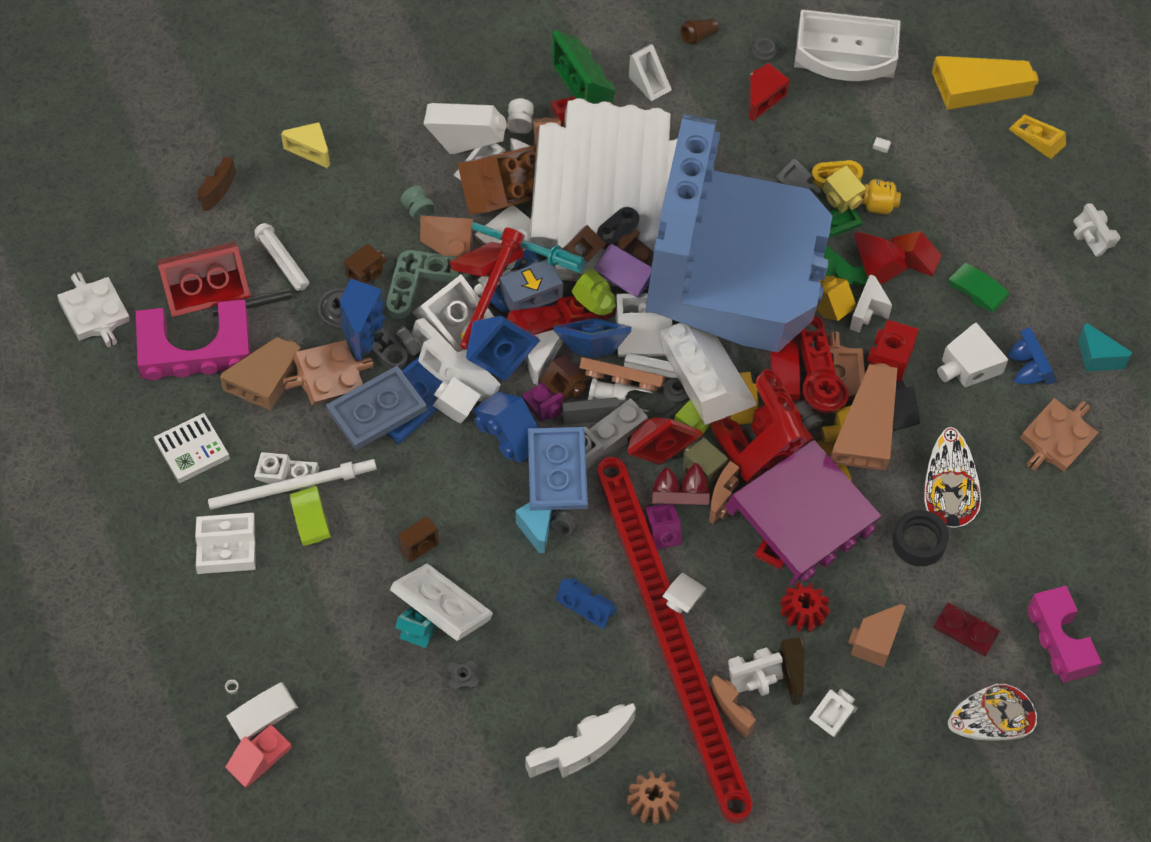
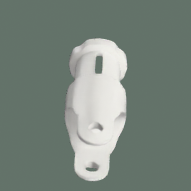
(603, 390)

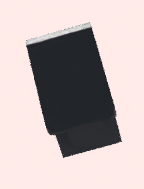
(905, 407)

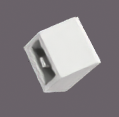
(645, 326)

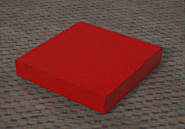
(482, 260)

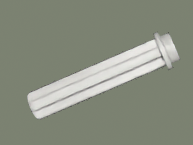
(266, 235)
(649, 365)

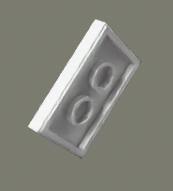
(441, 601)

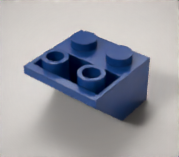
(361, 316)

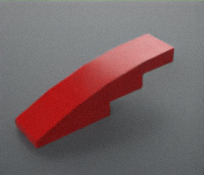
(786, 366)

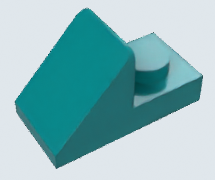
(415, 627)

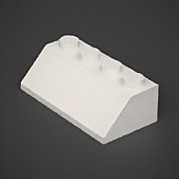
(705, 372)

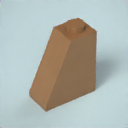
(262, 373)

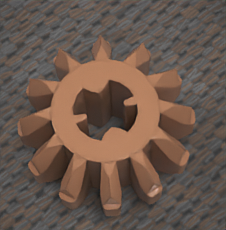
(660, 806)

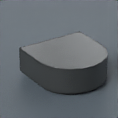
(406, 339)

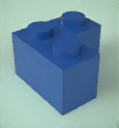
(509, 421)

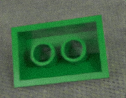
(579, 71)

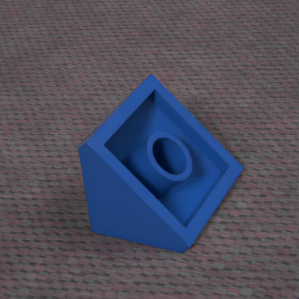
(593, 336)
(499, 345)

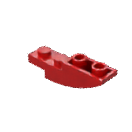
(544, 318)

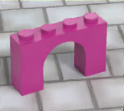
(161, 359)

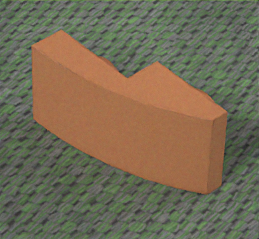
(723, 491)
(726, 698)

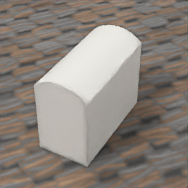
(881, 145)

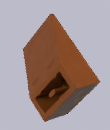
(498, 179)

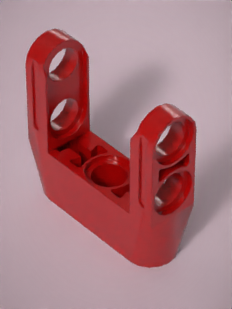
(775, 443)

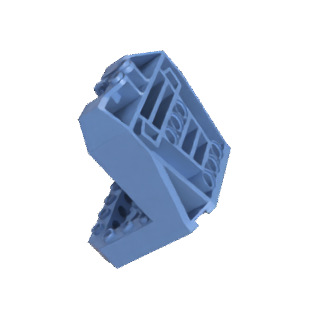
(736, 248)

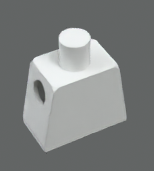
(972, 358)

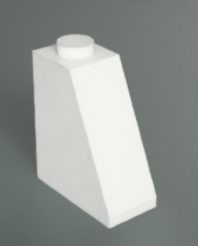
(464, 125)

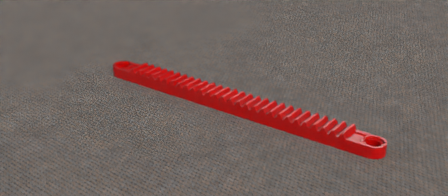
(674, 642)

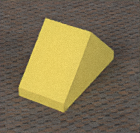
(308, 143)

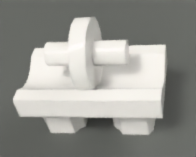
(1093, 228)
(756, 674)

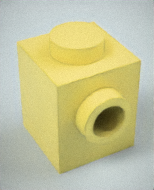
(844, 189)

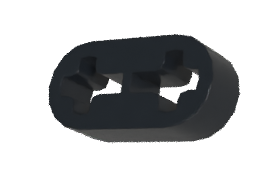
(613, 224)

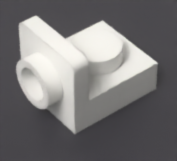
(834, 711)

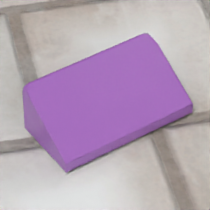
(624, 270)

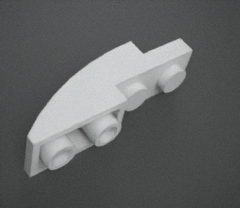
(445, 362)
(594, 739)

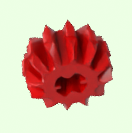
(794, 611)

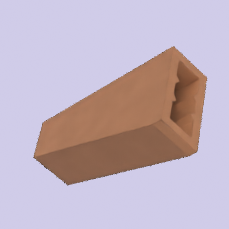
(869, 424)

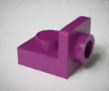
(544, 402)
(664, 525)

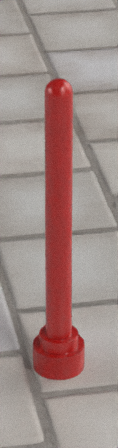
(510, 241)

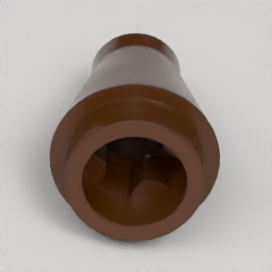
(697, 30)

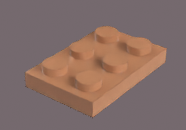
(622, 374)

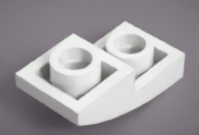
(279, 467)
(683, 593)
(262, 711)

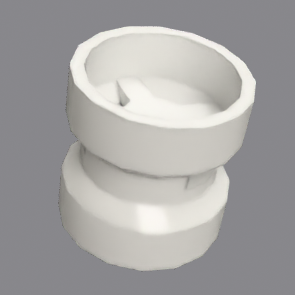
(520, 116)

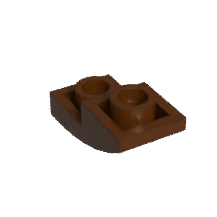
(217, 185)

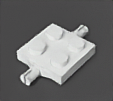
(93, 309)

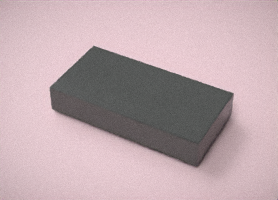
(588, 410)

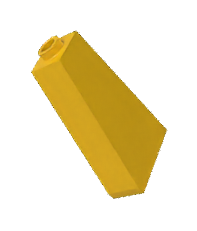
(982, 80)

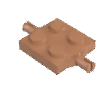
(847, 364)
(327, 372)
(1058, 435)

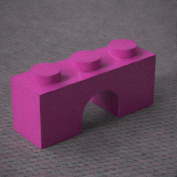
(1069, 656)

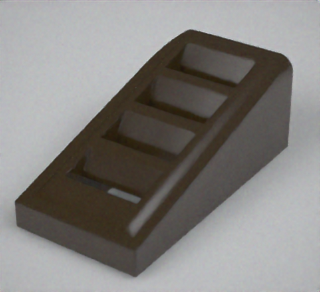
(793, 667)

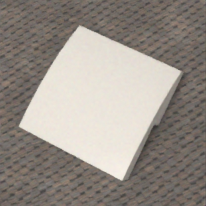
(225, 543)

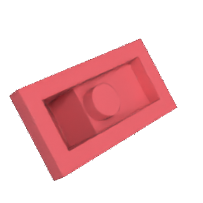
(257, 756)

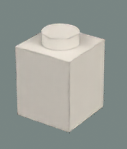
(455, 399)

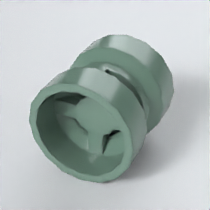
(417, 202)

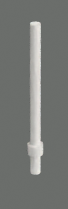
(345, 471)

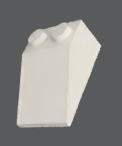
(451, 310)

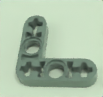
(418, 270)

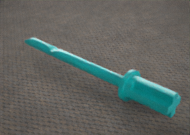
(555, 256)

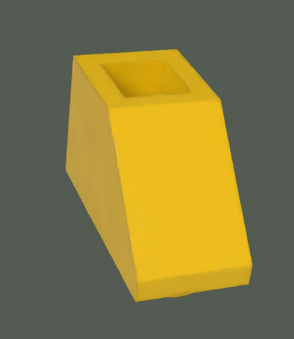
(836, 298)

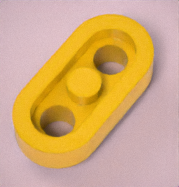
(828, 168)

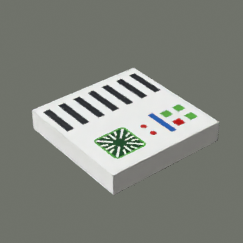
(191, 448)

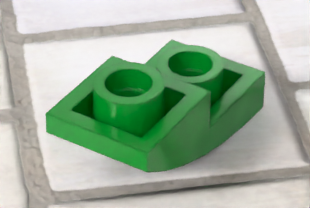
(982, 288)

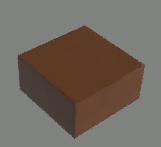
(418, 539)

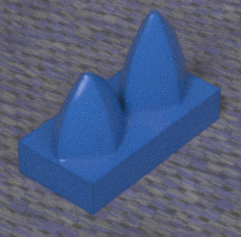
(1035, 370)

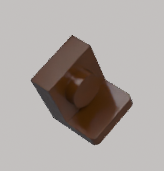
(636, 248)

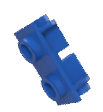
(578, 598)

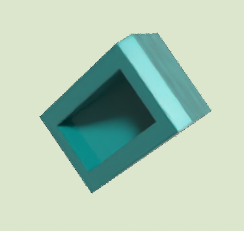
(1100, 351)

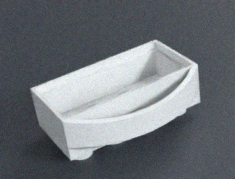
(847, 45)

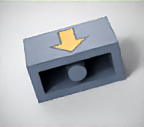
(531, 286)

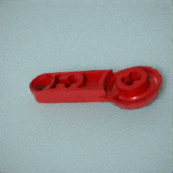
(821, 372)

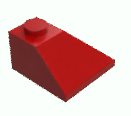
(661, 439)

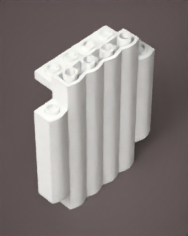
(596, 166)

